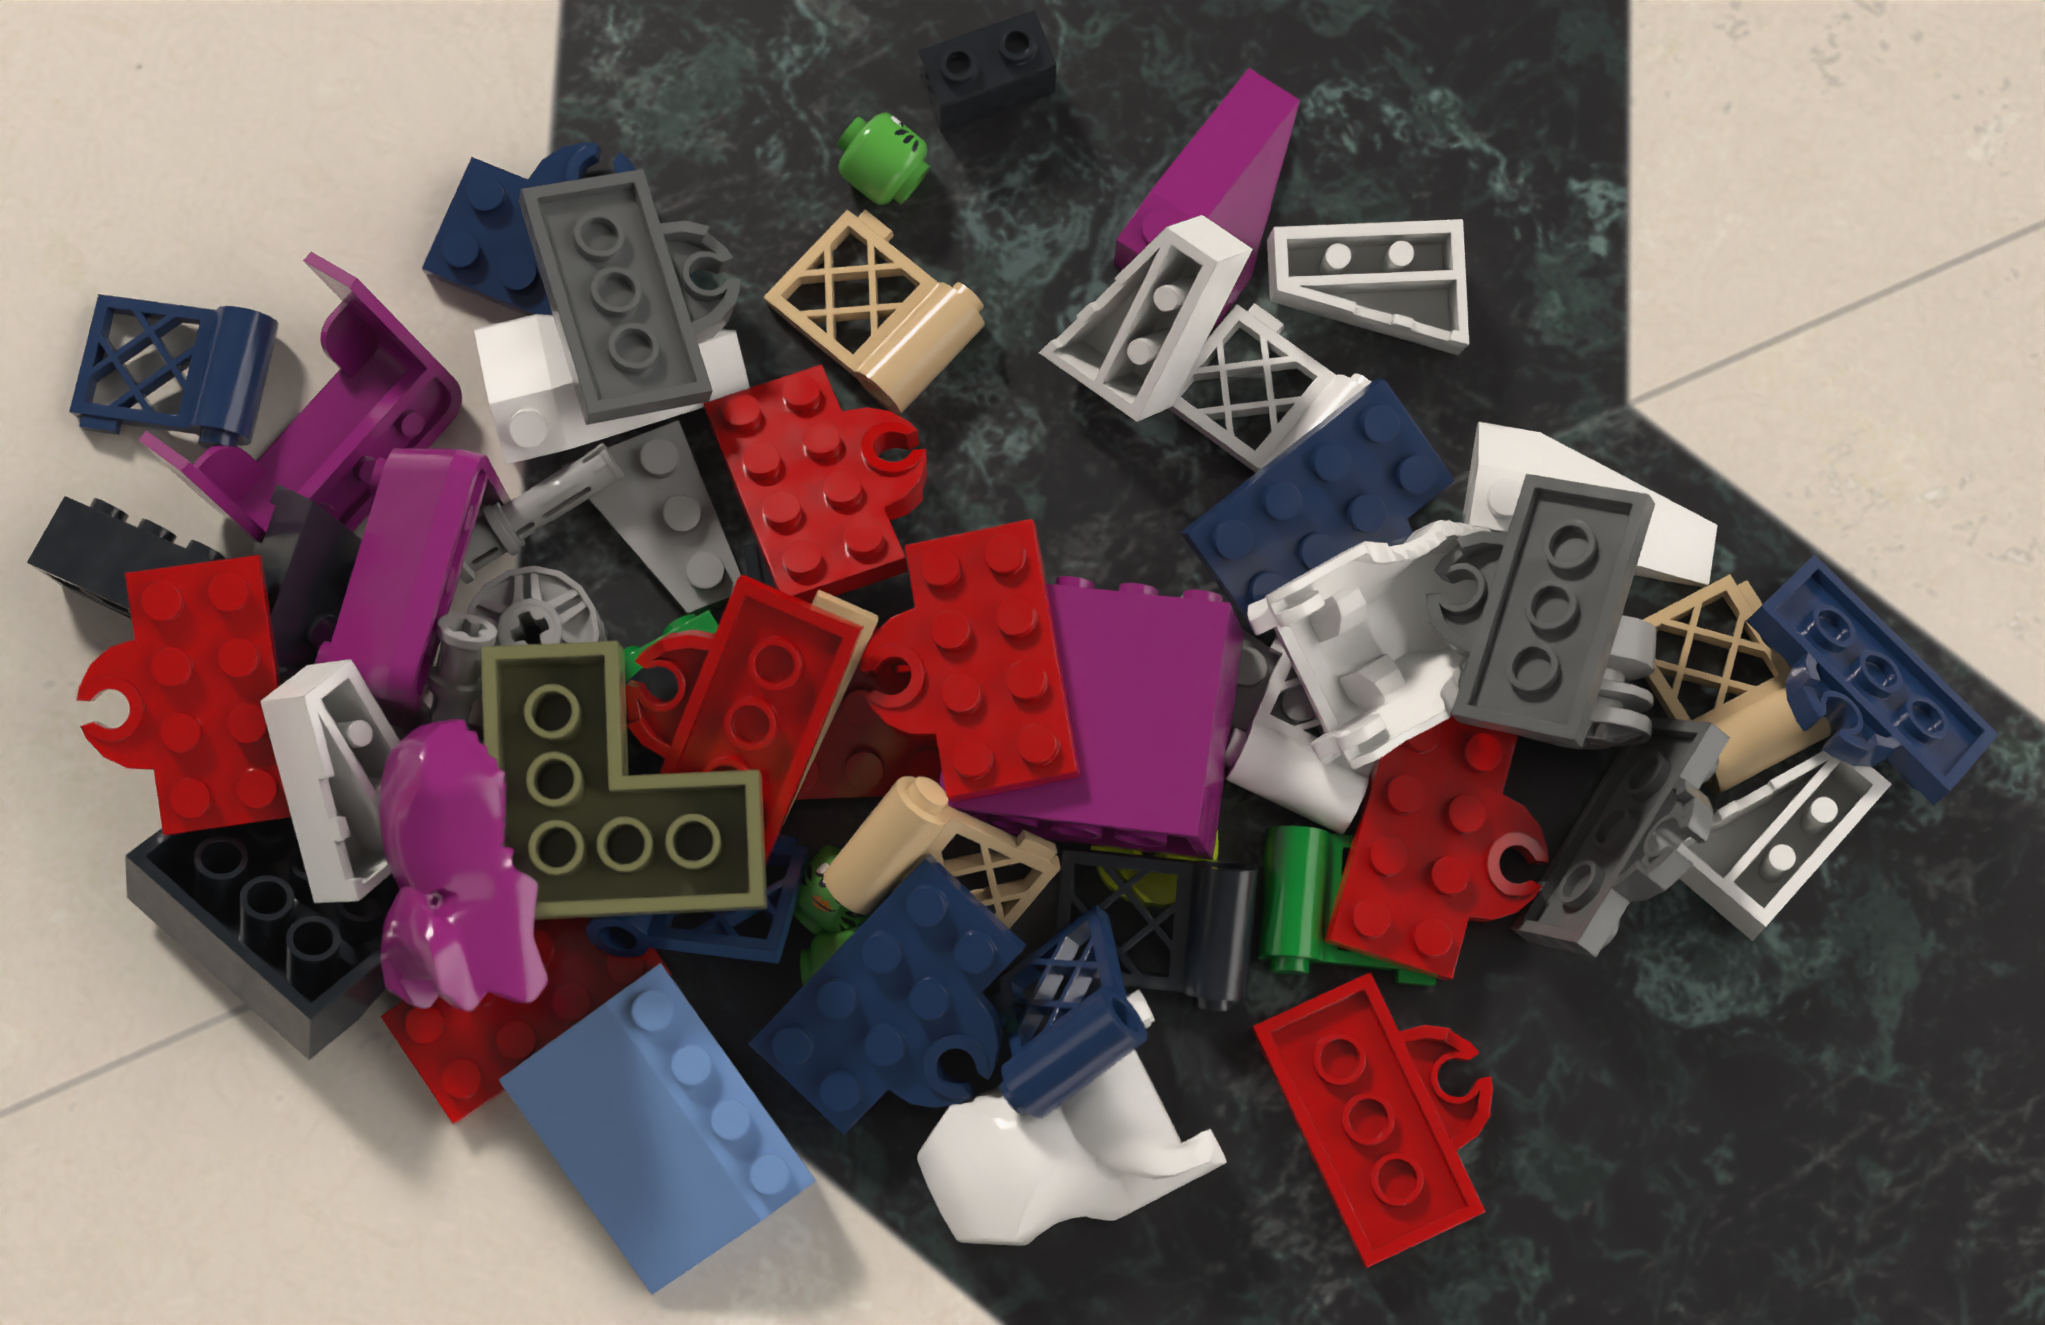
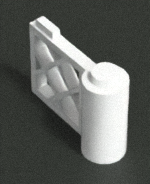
(1304, 412)
(1282, 766)

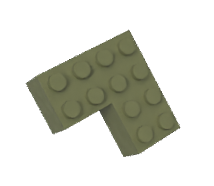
(586, 826)

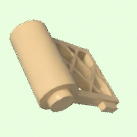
(913, 340)
(1759, 718)
(919, 821)

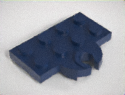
(484, 234)
(1324, 494)
(1868, 685)
(897, 1002)

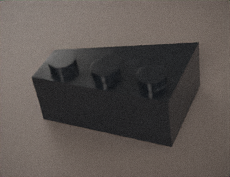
(95, 547)
(306, 576)

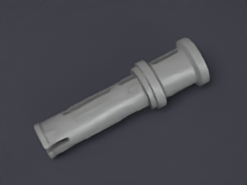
(507, 525)
(458, 670)

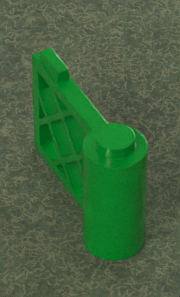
(1297, 902)

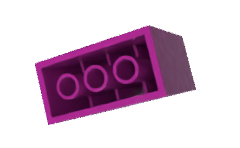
(1148, 717)

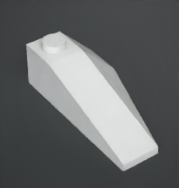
(536, 397)
(1677, 540)

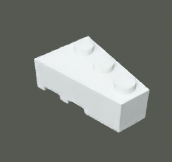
(1377, 277)
(1153, 319)
(331, 766)
(1778, 838)

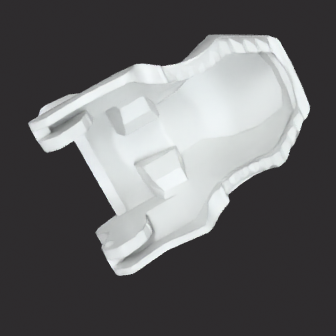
(1367, 642)
(1093, 1156)

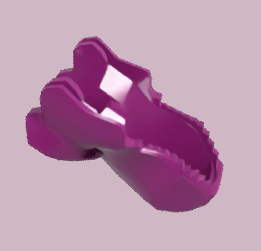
(461, 904)

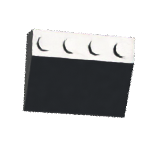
(251, 920)

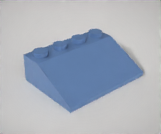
(657, 1129)

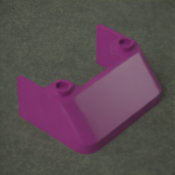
(379, 400)
(409, 572)

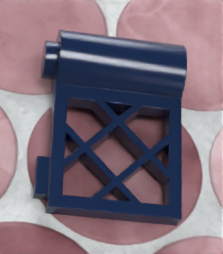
(222, 380)
(635, 934)
(1079, 1036)

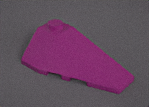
(1222, 174)

